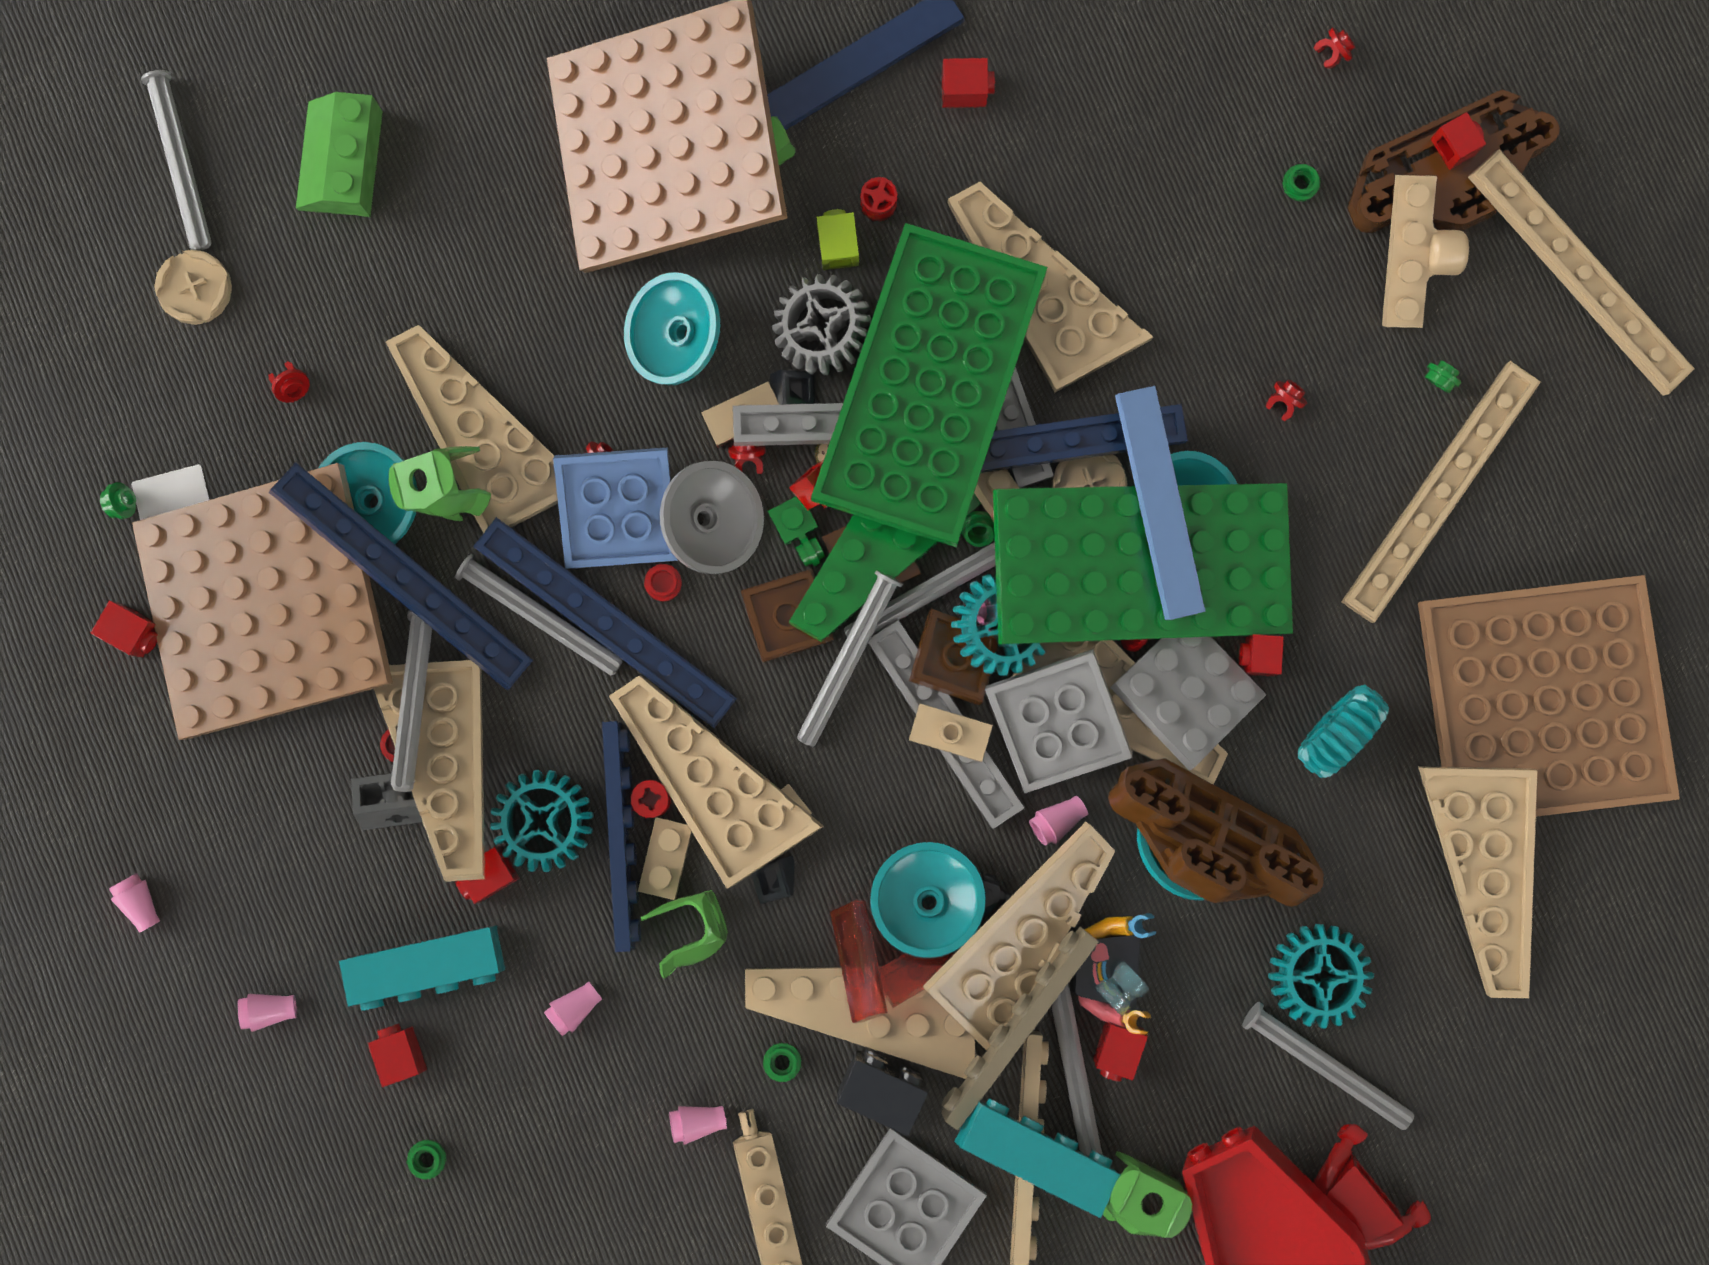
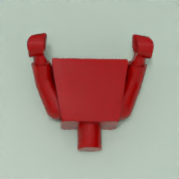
(1360, 1196)

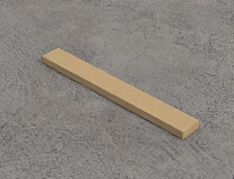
(1581, 272)
(1440, 492)

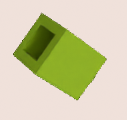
(837, 239)

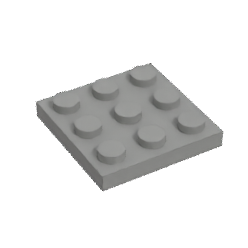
(1188, 695)
(1059, 721)
(905, 1205)

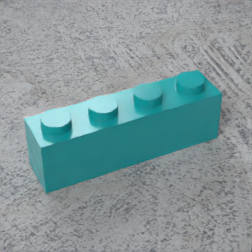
(422, 966)
(1038, 1158)

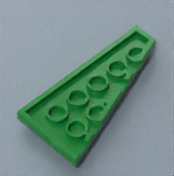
(850, 572)

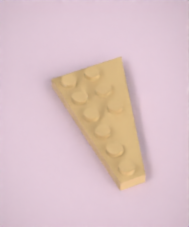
(1072, 321)
(465, 414)
(447, 763)
(724, 799)
(1489, 847)
(1020, 938)
(818, 1000)

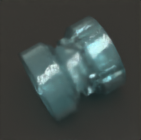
(1128, 982)

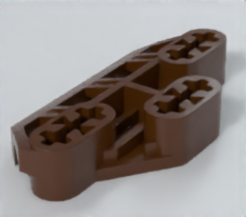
(1452, 186)
(1219, 850)

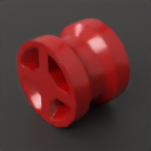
(879, 190)
(656, 798)

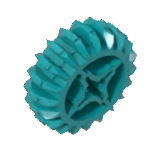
(971, 633)
(1343, 731)
(529, 807)
(1353, 976)

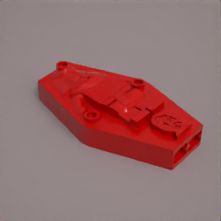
(1263, 1209)

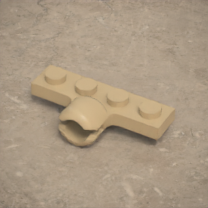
(1417, 251)

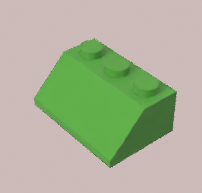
(340, 154)

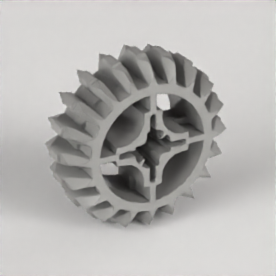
(807, 328)

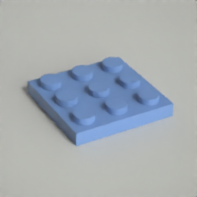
(612, 507)

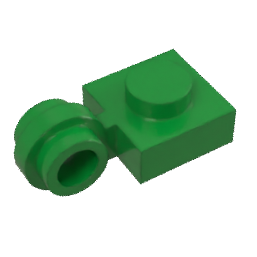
(794, 523)

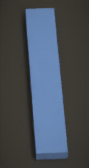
(1160, 503)

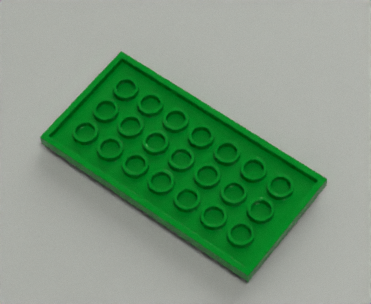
(929, 385)
(1083, 569)

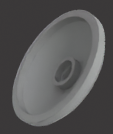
(730, 515)

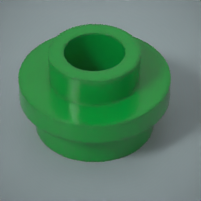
(1303, 172)
(1443, 376)
(118, 501)
(975, 535)
(777, 1073)
(415, 1162)

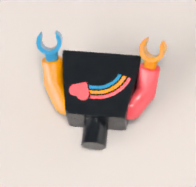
(1117, 943)

